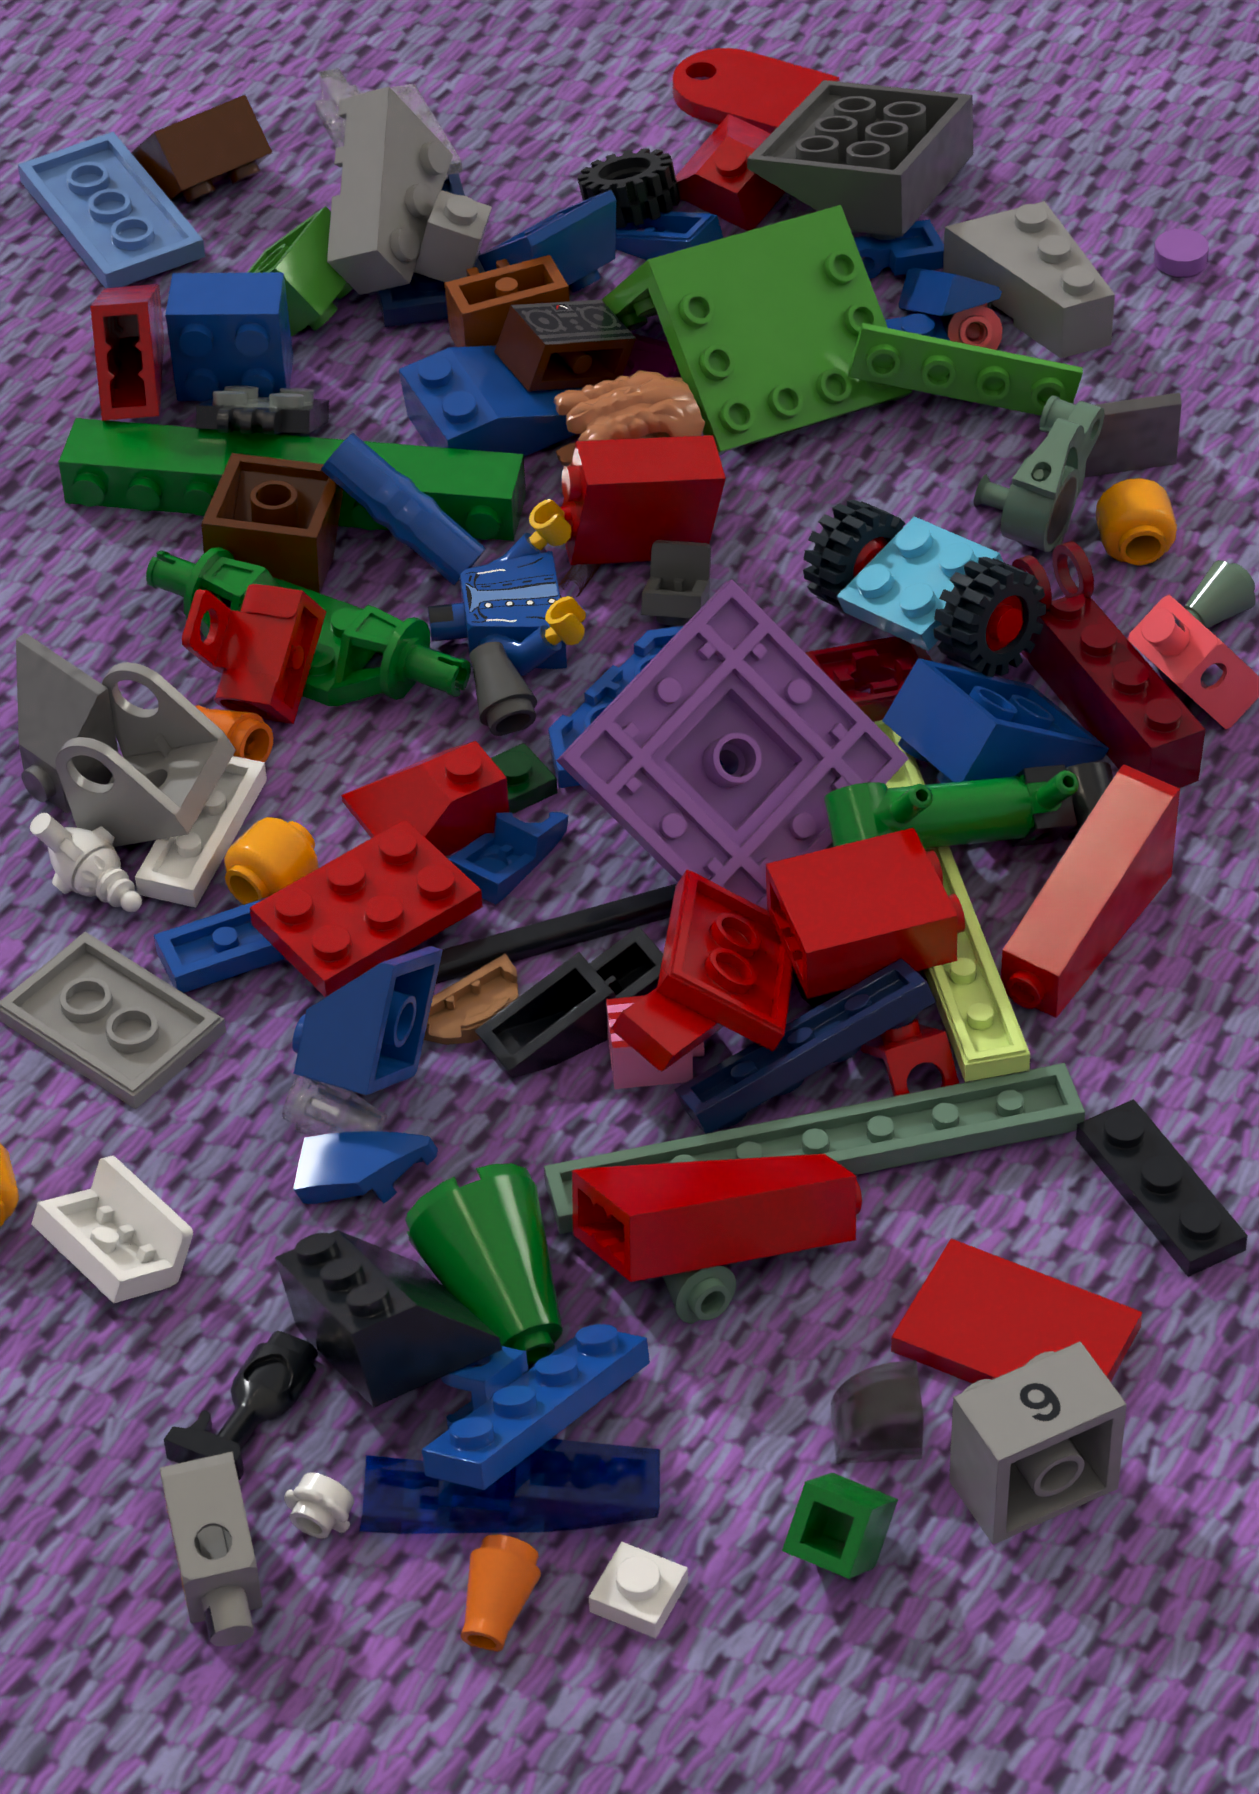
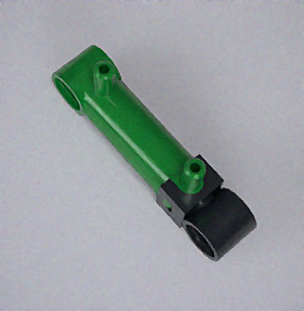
(1025, 808)

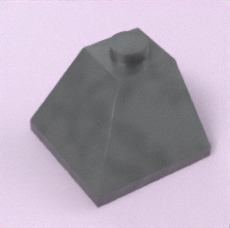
(53, 707)

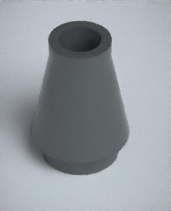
(501, 693)

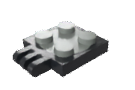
(244, 411)

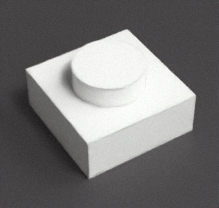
(638, 1589)

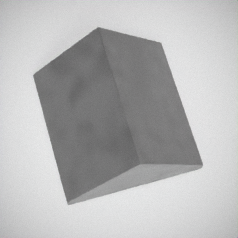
(1136, 435)

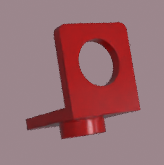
(911, 1046)

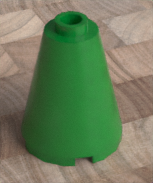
(492, 1254)

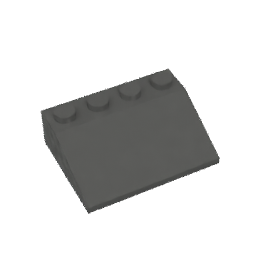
(870, 151)

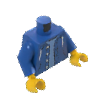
(517, 600)

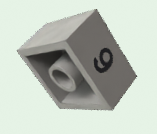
(1036, 1441)

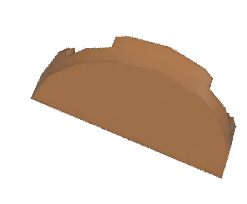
(471, 1002)

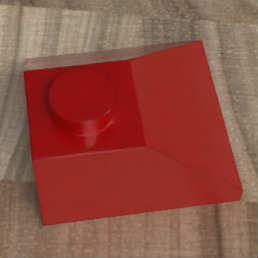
(719, 176)
(444, 797)

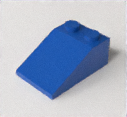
(478, 404)
(984, 725)

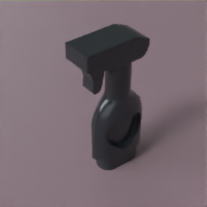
(260, 1391)

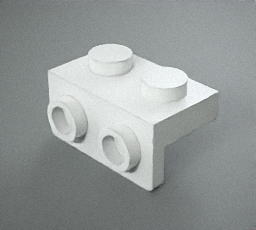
(117, 1233)

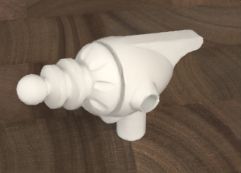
(86, 863)

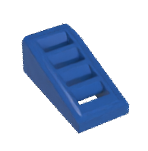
(668, 234)

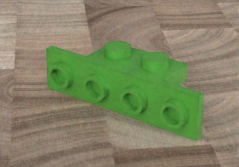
(961, 370)

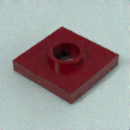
(871, 665)

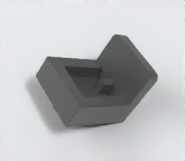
(677, 581)

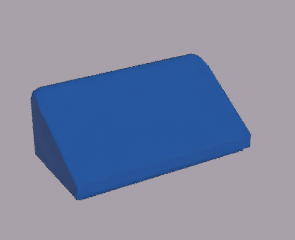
(944, 292)

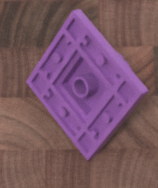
(741, 696)

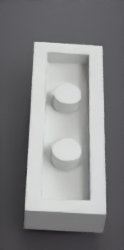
(184, 865)

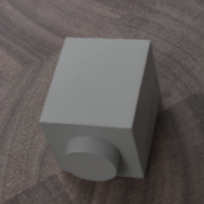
(452, 237)

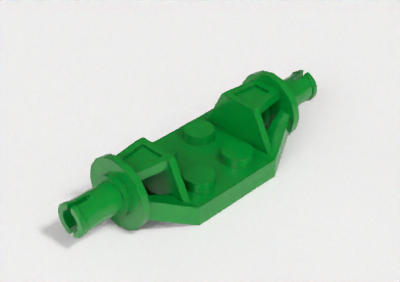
(346, 639)

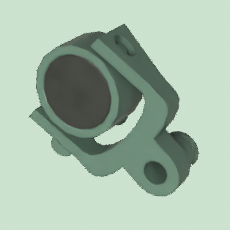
(1050, 479)

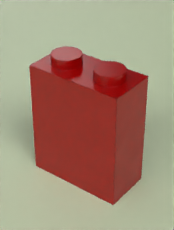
(639, 492)
(862, 909)

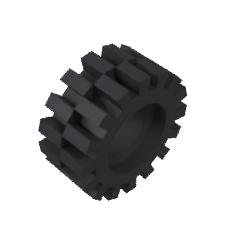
(640, 182)

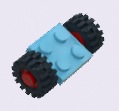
(925, 586)

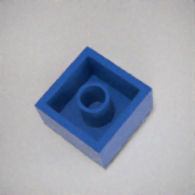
(228, 333)

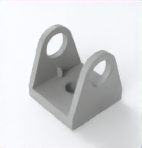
(165, 770)

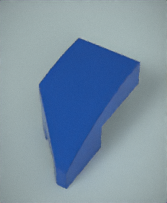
(509, 854)
(357, 1162)

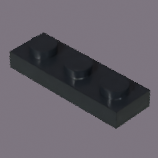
(1161, 1187)

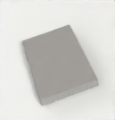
(110, 1019)

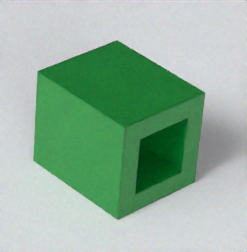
(840, 1525)

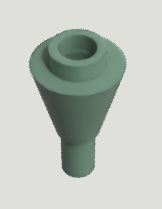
(1222, 594)
(701, 1292)

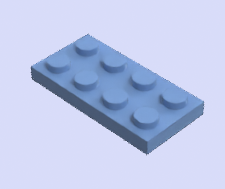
(111, 211)

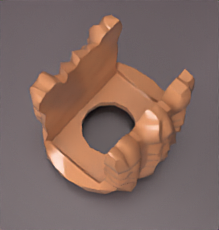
(629, 409)

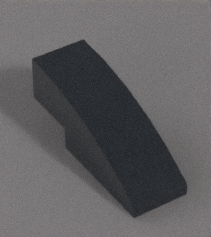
(568, 1006)

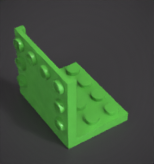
(763, 325)

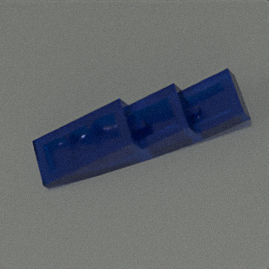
(549, 1491)

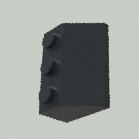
(379, 1315)

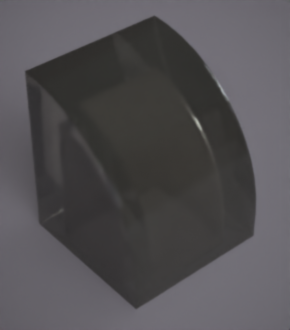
(879, 1415)

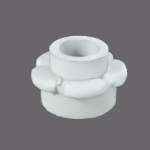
(319, 1505)

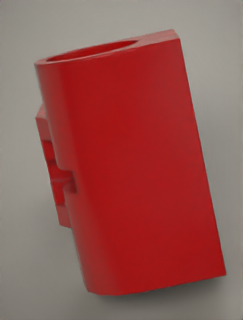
(259, 649)

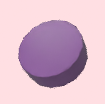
(1181, 252)

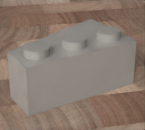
(386, 192)
(1041, 274)

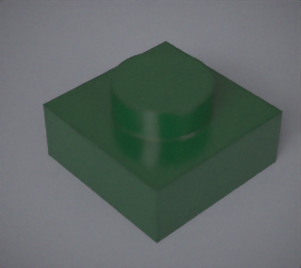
(526, 776)

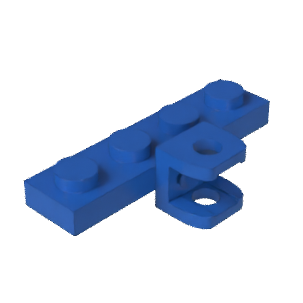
(522, 1408)

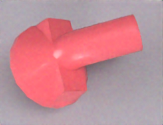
(976, 327)

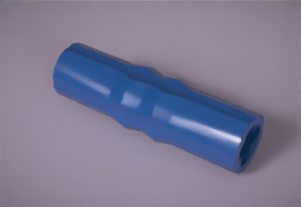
(402, 508)

